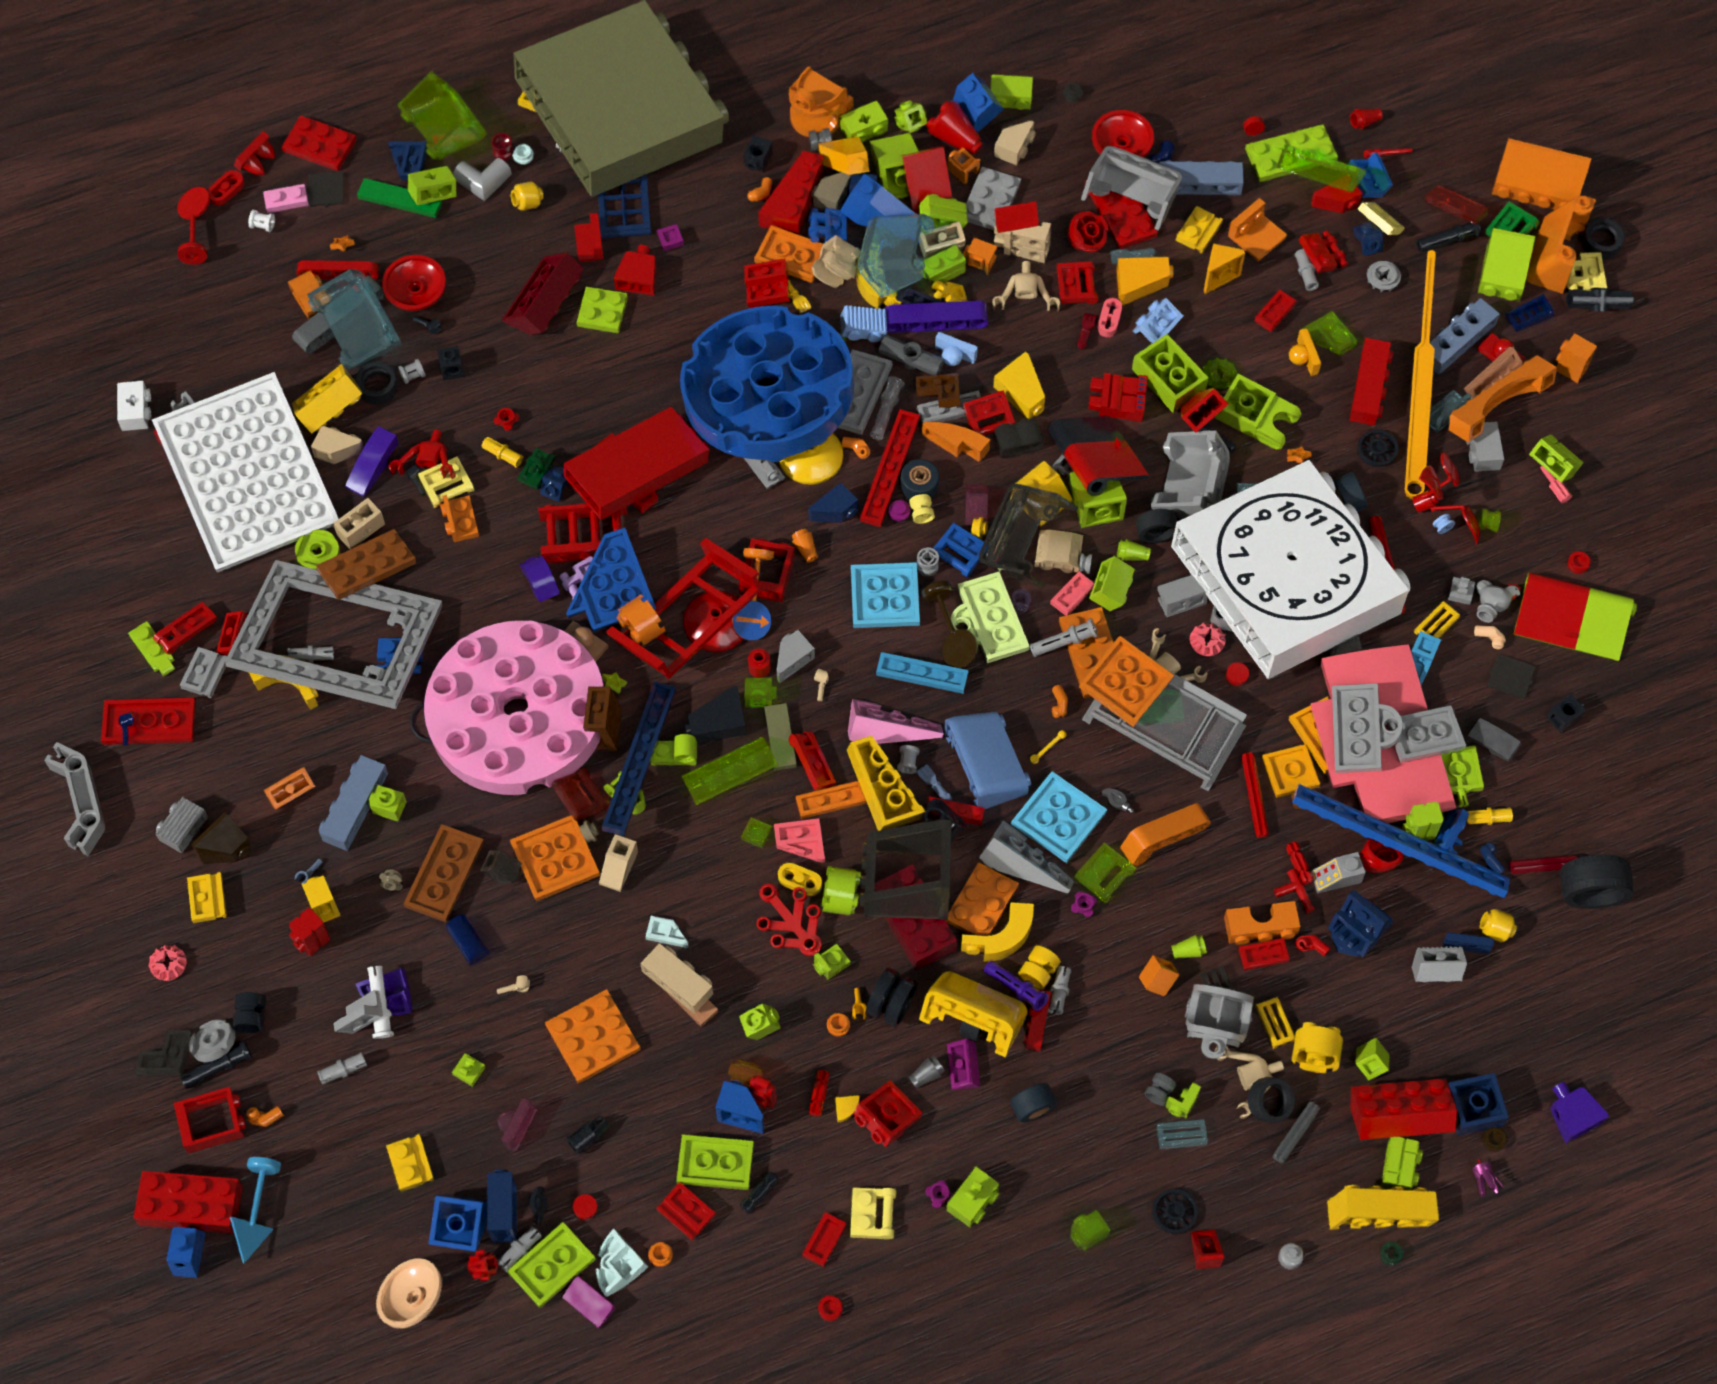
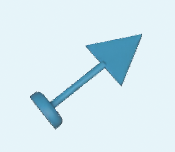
(249, 1234)

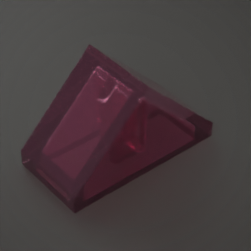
(975, 502)

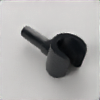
(433, 326)
(412, 474)

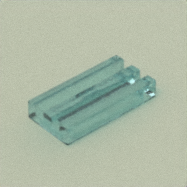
(1182, 1143)

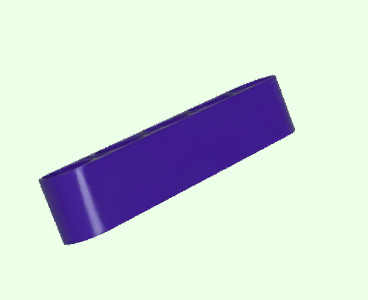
(936, 316)

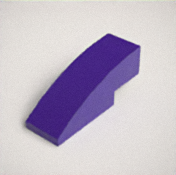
(371, 461)

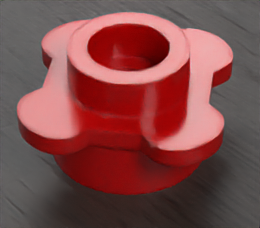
(502, 415)

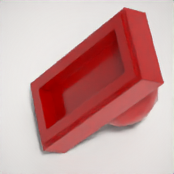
(1494, 347)

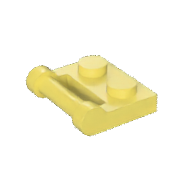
(433, 481)
(864, 1213)

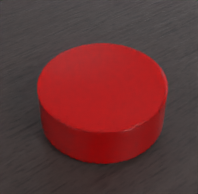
(1253, 126)
(1579, 562)
(1237, 674)
(585, 1207)
(830, 1308)

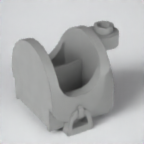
(1218, 1017)

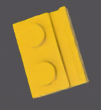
(1199, 229)
(206, 897)
(410, 1163)

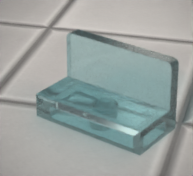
(1442, 410)

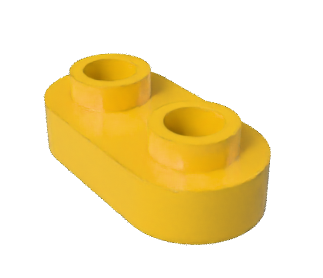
(801, 878)

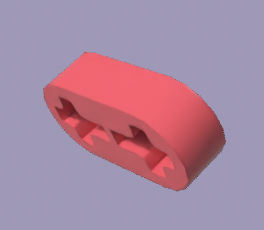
(1113, 318)

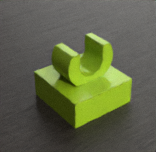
(468, 1069)

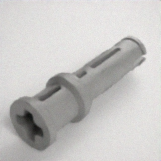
(1074, 635)

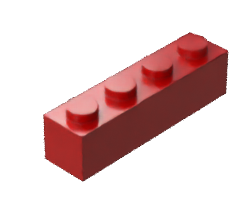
(969, 813)
(1036, 1026)

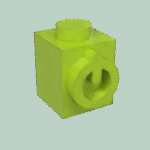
(387, 803)
(760, 1021)

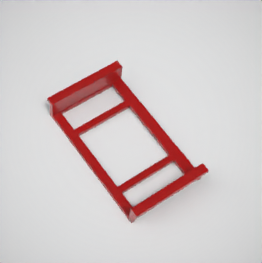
(713, 555)

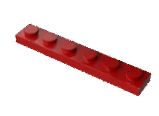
(890, 468)

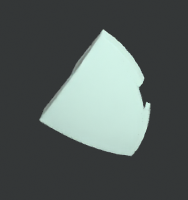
(618, 1264)

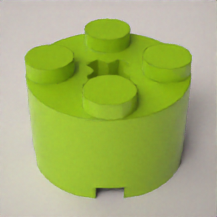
(840, 890)

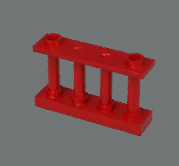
(574, 550)

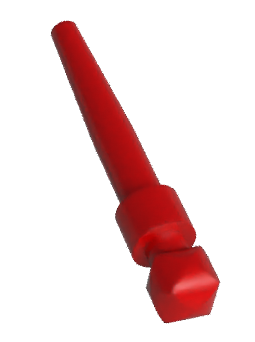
(1367, 153)

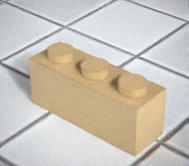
(677, 977)

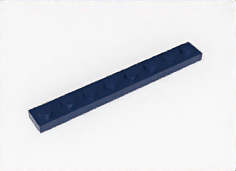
(638, 759)

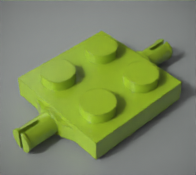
(1463, 773)

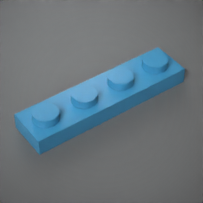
(922, 672)

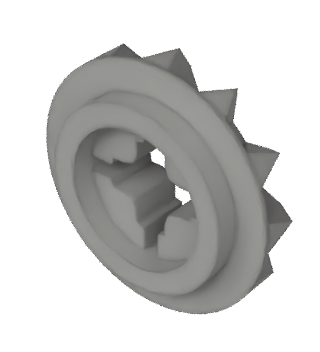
(1381, 268)

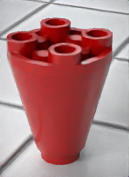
(955, 128)

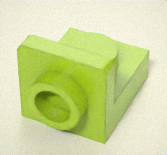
(831, 962)
(1187, 1100)

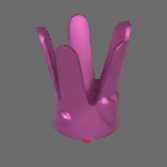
(1485, 1171)

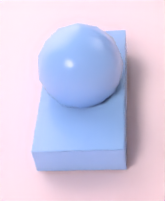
(955, 349)

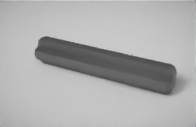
(1296, 1132)

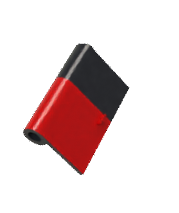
(1096, 452)

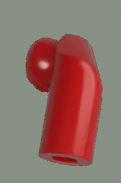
(1312, 942)

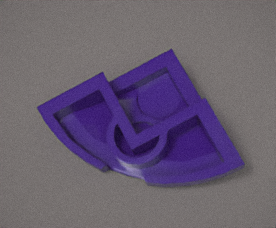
(396, 991)

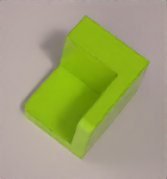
(1372, 1059)

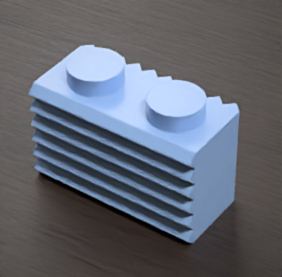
(863, 323)

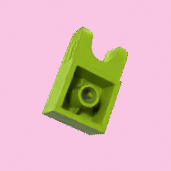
(1259, 413)

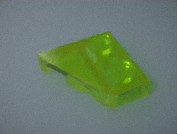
(1331, 333)

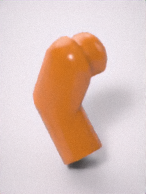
(761, 193)

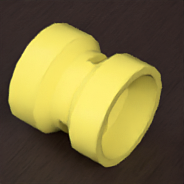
(922, 511)

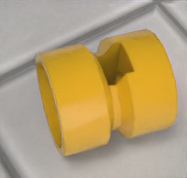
(1040, 965)

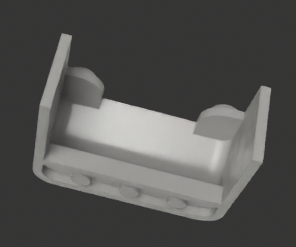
(1136, 179)

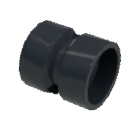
(248, 1015)

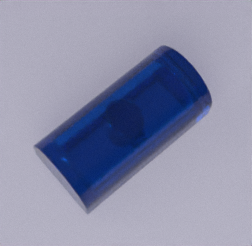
(466, 939)

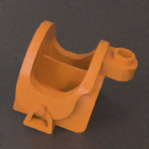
(817, 103)

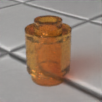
(744, 1071)

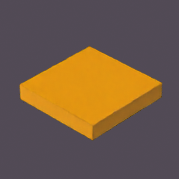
(1289, 769)

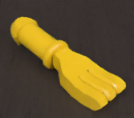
(799, 301)

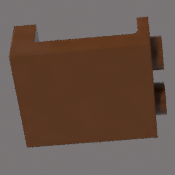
(603, 716)

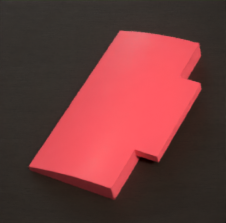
(1399, 786)

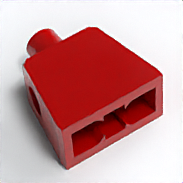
(637, 272)

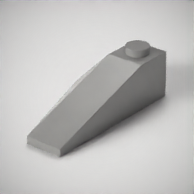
(1013, 856)

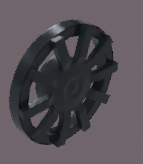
(1377, 448)
(1174, 1211)

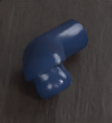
(1487, 852)

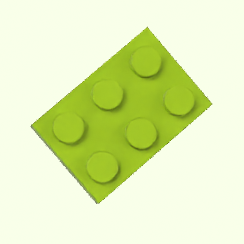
(715, 1162)
(551, 1265)

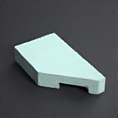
(665, 931)

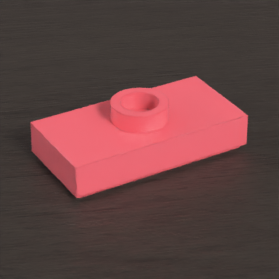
(1072, 593)

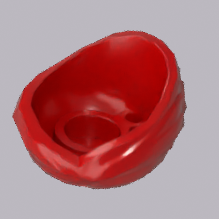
(1379, 858)

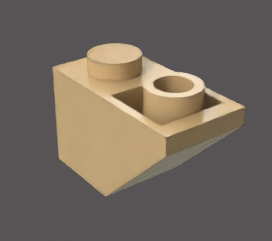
(1014, 141)
(335, 446)
(618, 862)

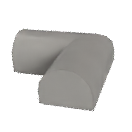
(485, 182)

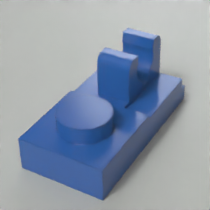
(1451, 827)

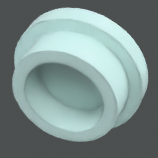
(523, 154)

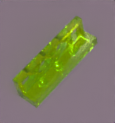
(729, 770)

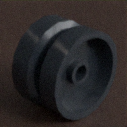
(891, 997)

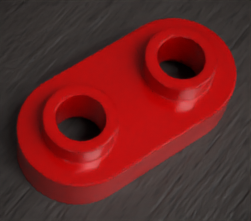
(223, 187)

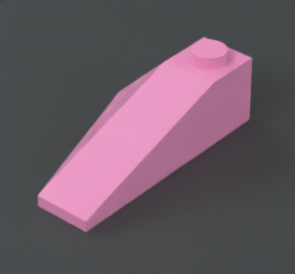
(887, 727)

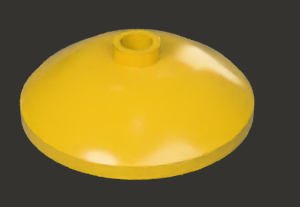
(815, 464)

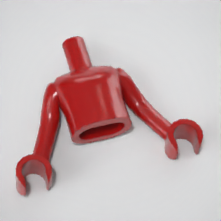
(429, 455)

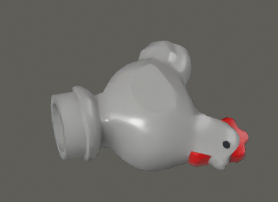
(1494, 599)

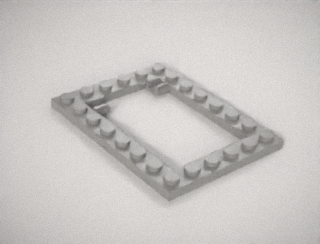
(389, 684)

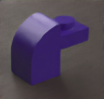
(540, 578)

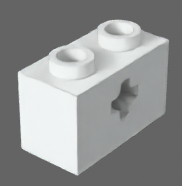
(133, 405)

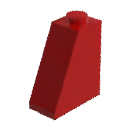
(1202, 408)

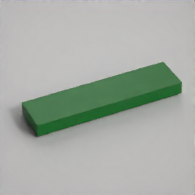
(395, 197)

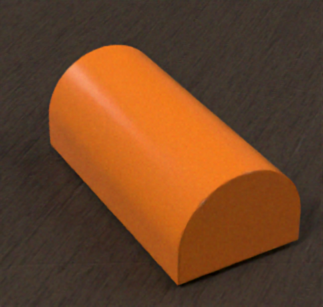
(289, 788)

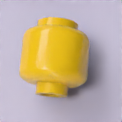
(526, 196)
(1498, 925)

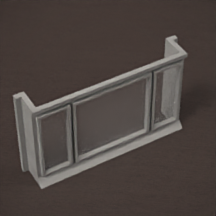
(1183, 727)

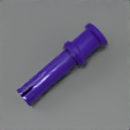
(1023, 989)

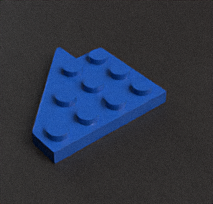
(610, 582)

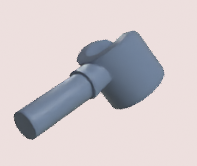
(308, 873)

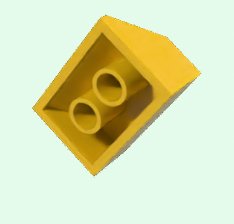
(326, 399)

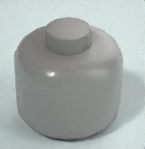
(1291, 1256)

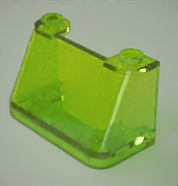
(441, 117)

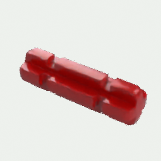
(1299, 863)
(819, 1093)

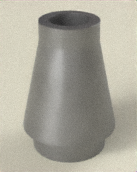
(926, 1072)

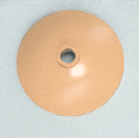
(409, 1293)

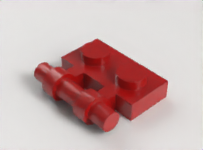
(1318, 251)

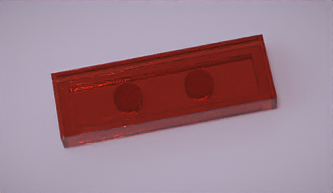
(1456, 204)

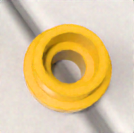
(979, 527)

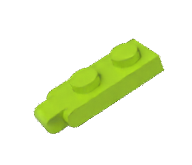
(152, 652)

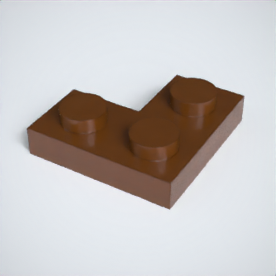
(943, 385)

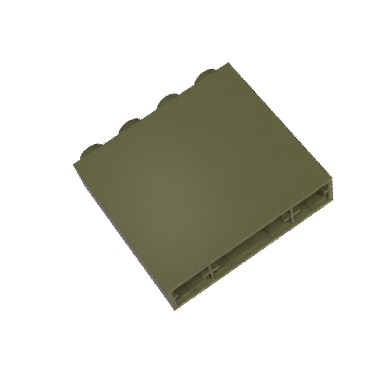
(620, 97)

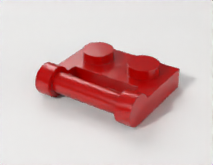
(1070, 285)
(986, 408)

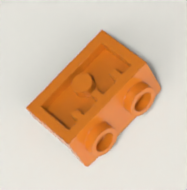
(460, 517)

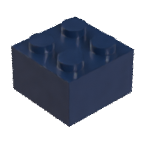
(1478, 1104)

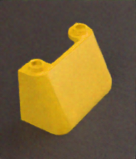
(977, 1006)

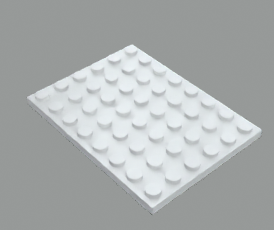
(245, 471)

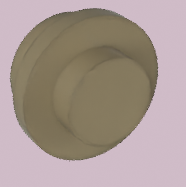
(589, 831)

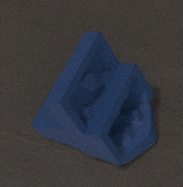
(1358, 925)

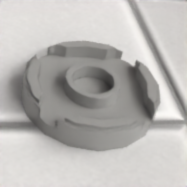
(212, 1041)

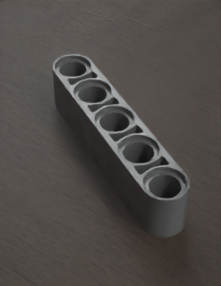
(317, 331)

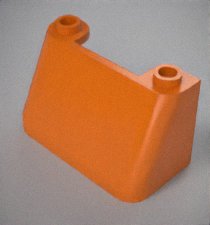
(1550, 259)

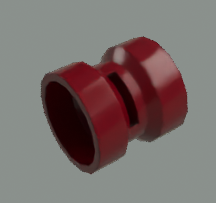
(502, 146)

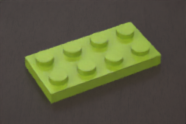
(1266, 153)

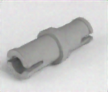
(1306, 270)
(312, 653)
(1059, 990)
(342, 1068)
(519, 1248)

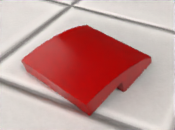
(767, 283)

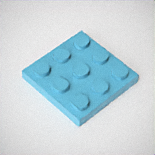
(885, 595)
(1059, 817)

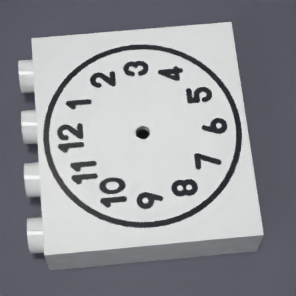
(1290, 568)

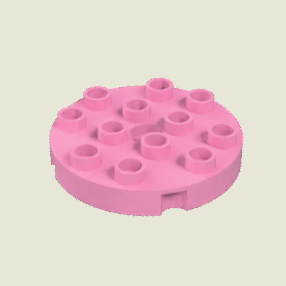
(487, 672)

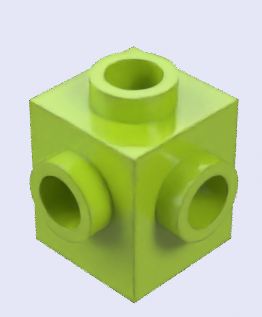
(916, 116)

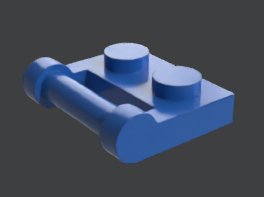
(962, 543)

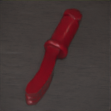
(1087, 324)

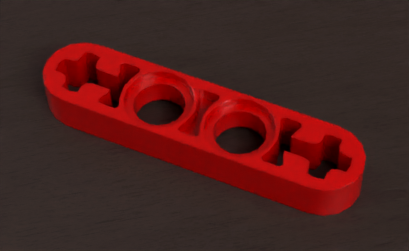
(331, 269)

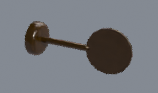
(961, 645)

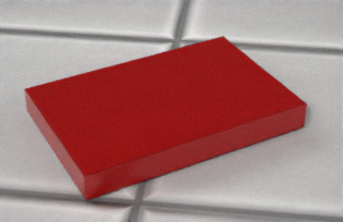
(926, 175)

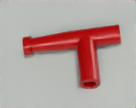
(1295, 885)

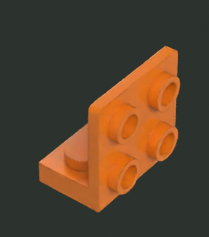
(1255, 231)

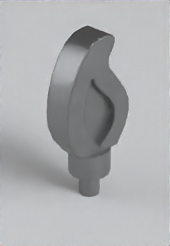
(1117, 800)

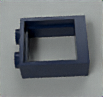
(502, 1206)

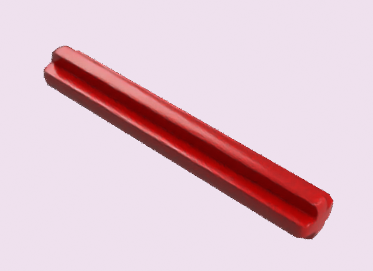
(1255, 795)

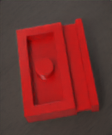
(686, 1211)

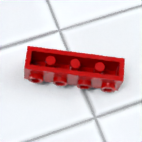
(1370, 381)

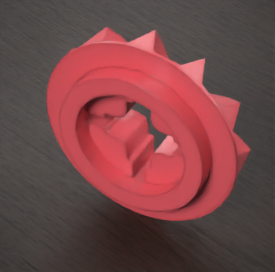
(1198, 642)
(175, 967)

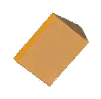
(1223, 266)

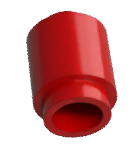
(759, 663)

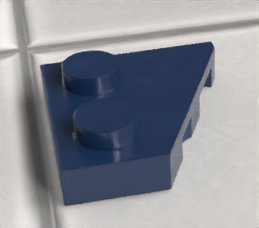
(408, 156)

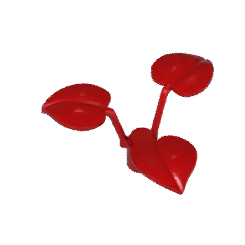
(1428, 499)

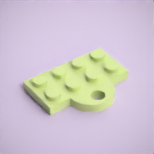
(990, 617)

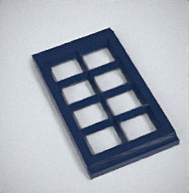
(626, 230)

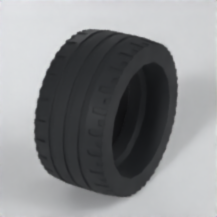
(1596, 881)

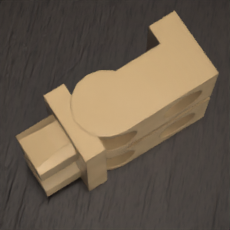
(1026, 243)

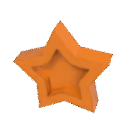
(342, 243)
(1298, 455)

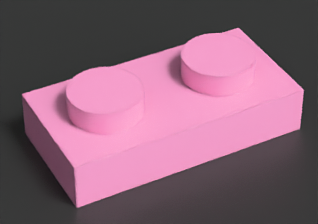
(285, 198)

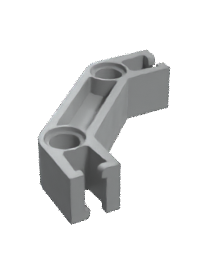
(83, 797)

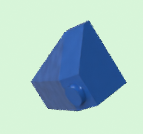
(871, 200)

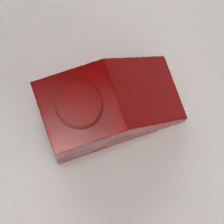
(1336, 199)

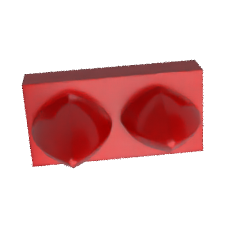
(247, 158)

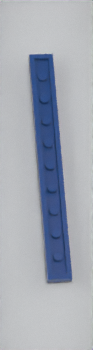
(1400, 840)

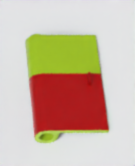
(1574, 616)

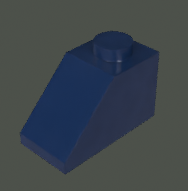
(834, 506)

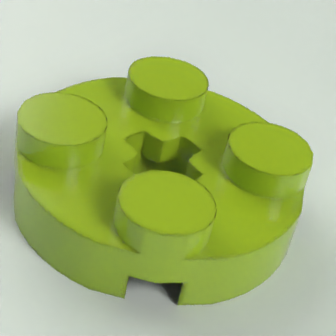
(311, 542)

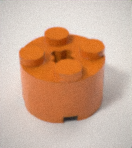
(640, 620)

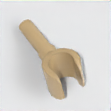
(822, 677)
(522, 985)

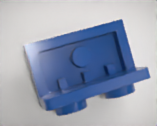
(1376, 179)

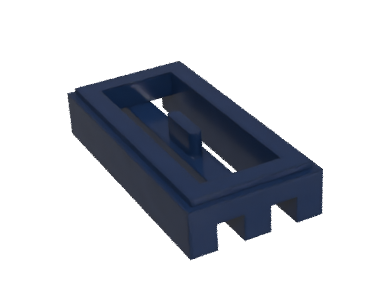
(1468, 942)

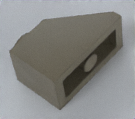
(831, 191)

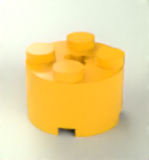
(1317, 1048)

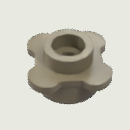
(391, 880)

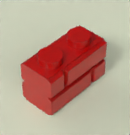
(308, 932)

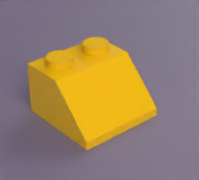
(1046, 479)

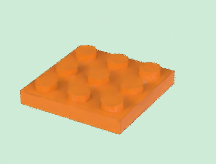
(1126, 681)
(554, 858)
(592, 1036)

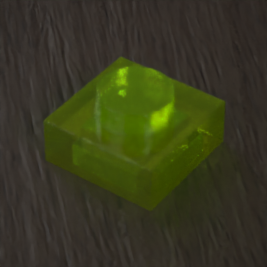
(756, 832)

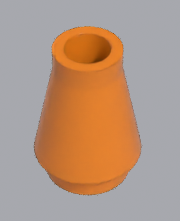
(805, 544)

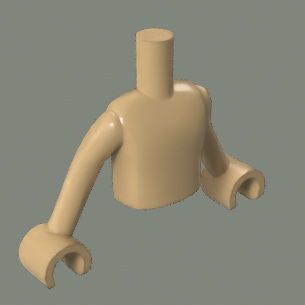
(1026, 288)
(1169, 662)
(1251, 1072)

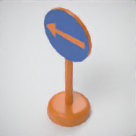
(754, 618)

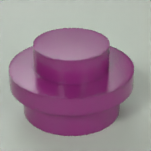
(899, 510)

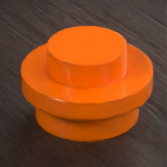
(838, 1024)
(660, 1254)

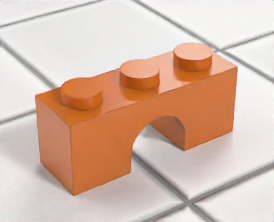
(1243, 928)

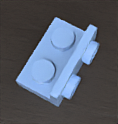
(1158, 321)

